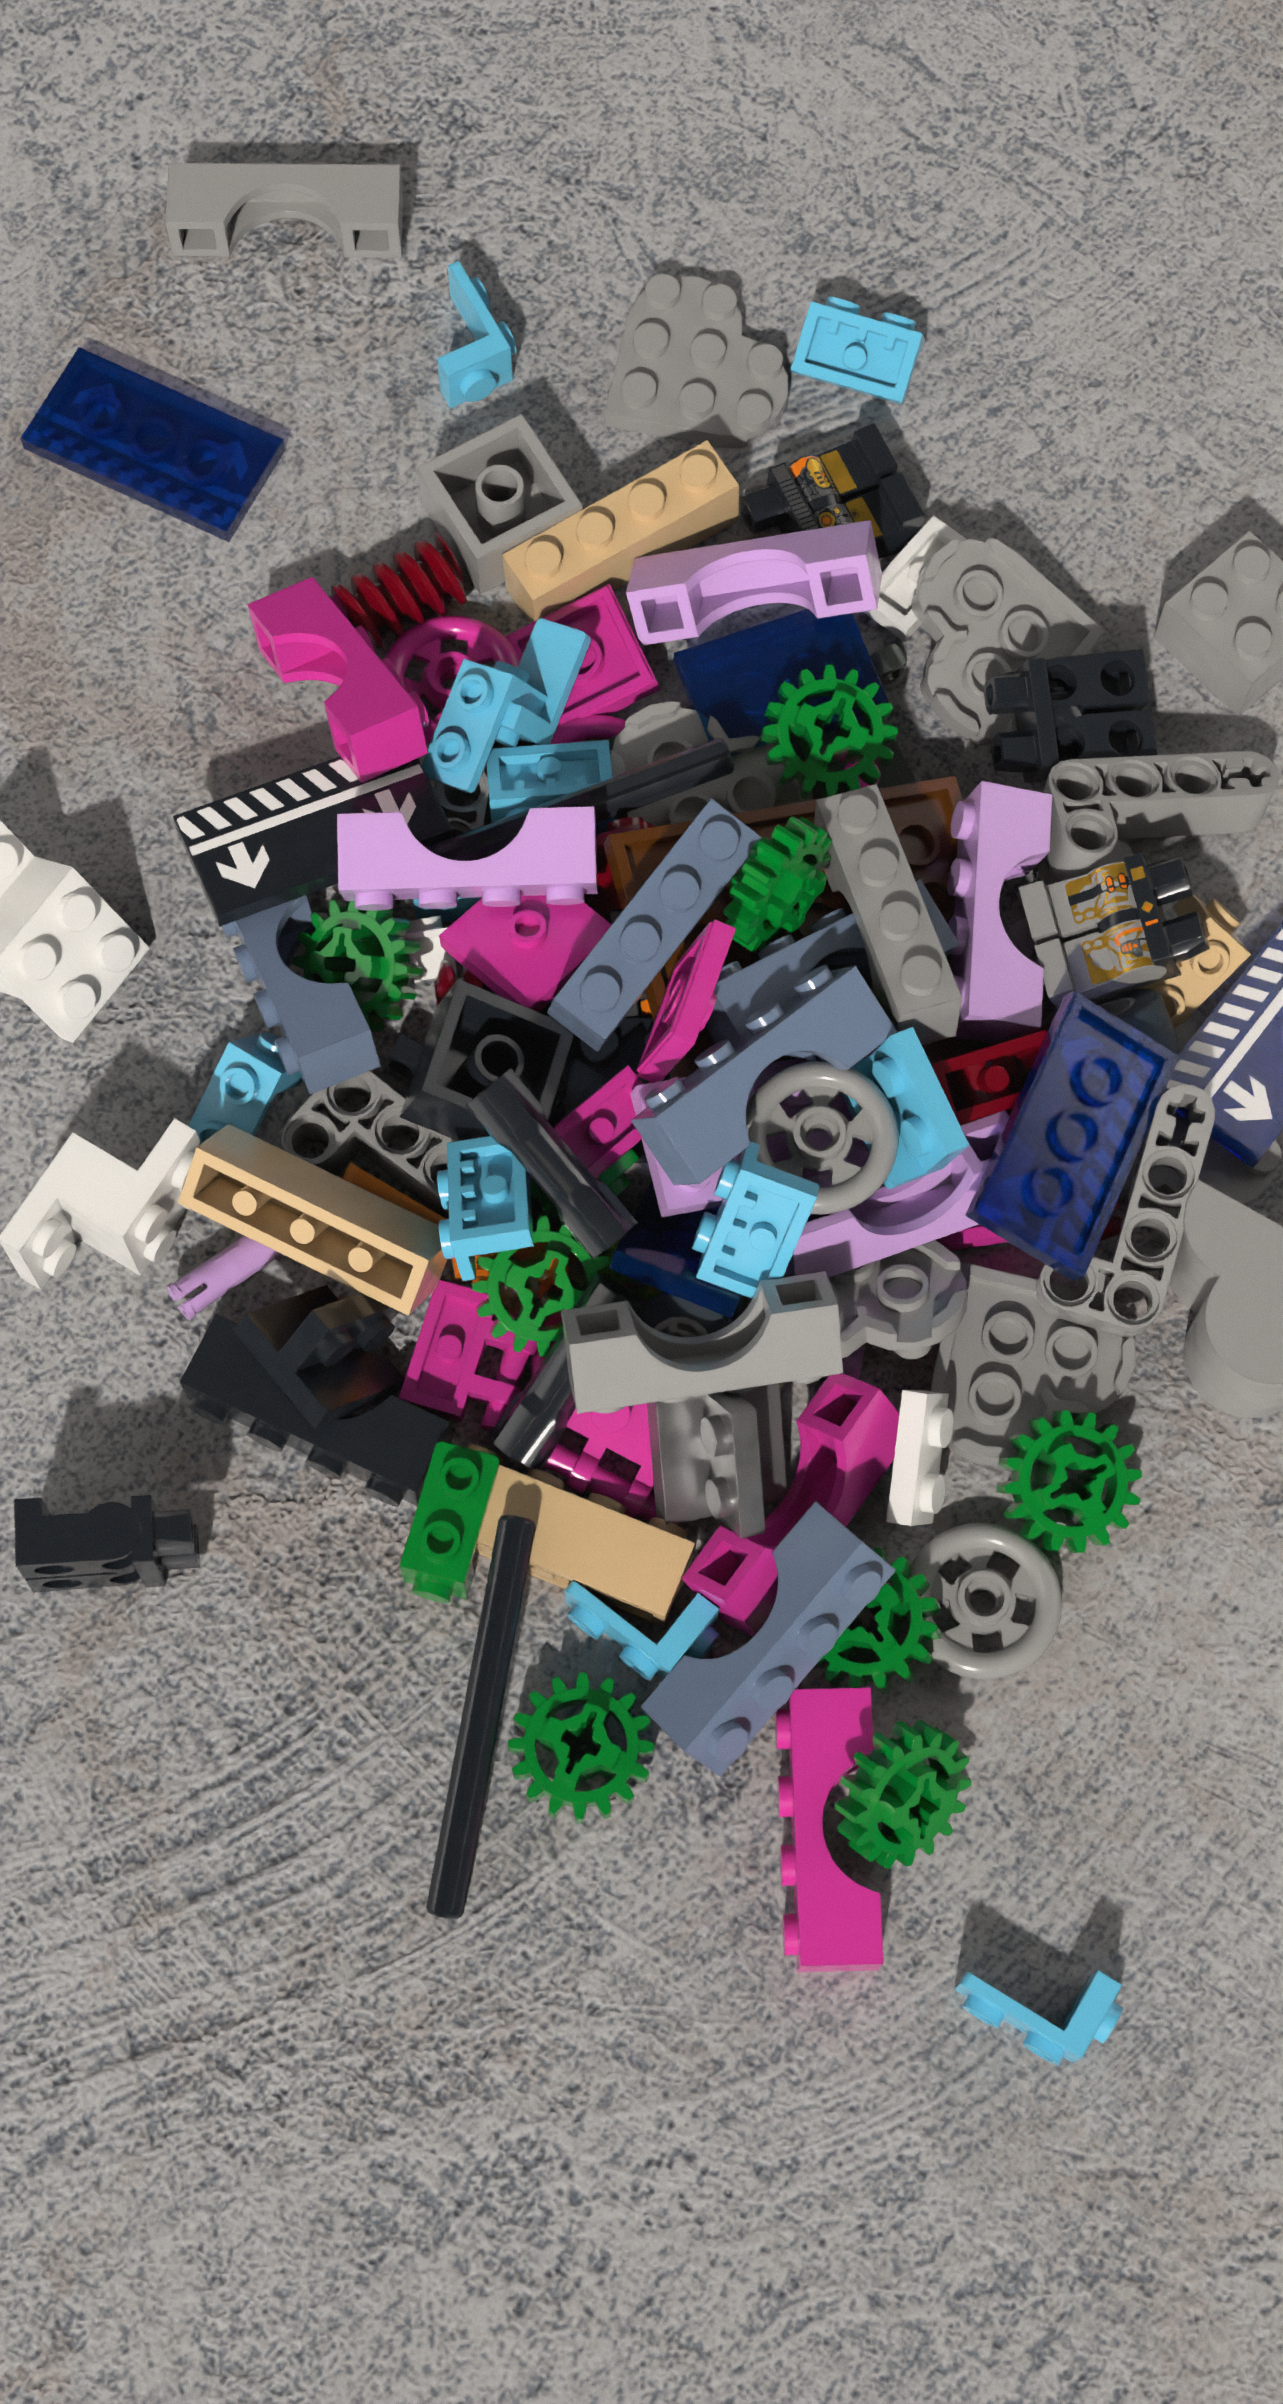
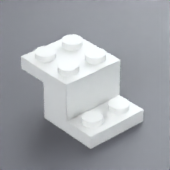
(59, 940)
(103, 1205)

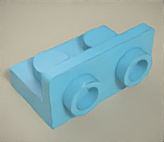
(858, 351)
(541, 773)
(924, 1118)
(486, 1203)
(754, 1225)

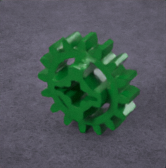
(807, 724)
(778, 883)
(366, 953)
(515, 1273)
(1053, 1459)
(889, 1610)
(553, 1734)
(903, 1793)

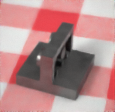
(718, 1458)

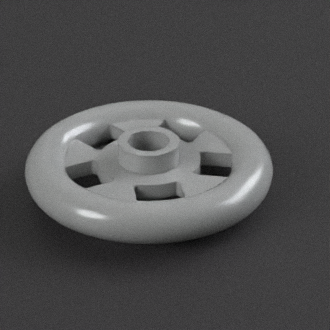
(873, 1124)
(1033, 1580)

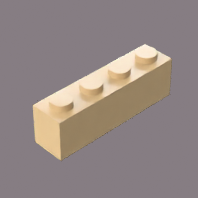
(598, 545)
(315, 1218)
(591, 1542)

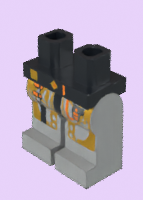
(1110, 928)

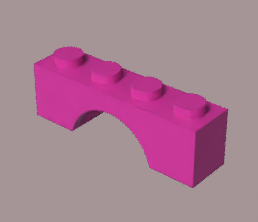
(370, 714)
(844, 1452)
(833, 1918)

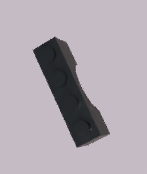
(383, 1447)

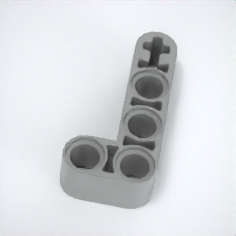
(1151, 798)
(368, 1133)
(1143, 1209)

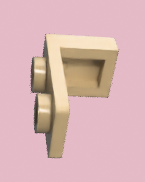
(1206, 970)

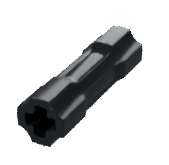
(582, 1201)
(542, 1409)

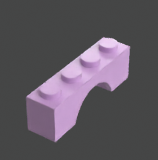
(690, 589)
(999, 838)
(547, 857)
(899, 1216)

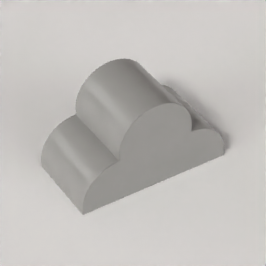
(1234, 1282)

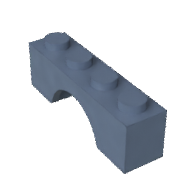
(653, 925)
(834, 943)
(319, 1022)
(702, 1120)
(723, 1702)

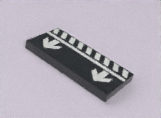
(283, 833)

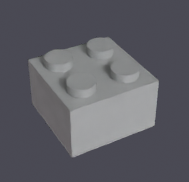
(494, 497)
(1230, 624)

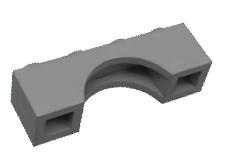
(221, 202)
(896, 929)
(779, 1338)

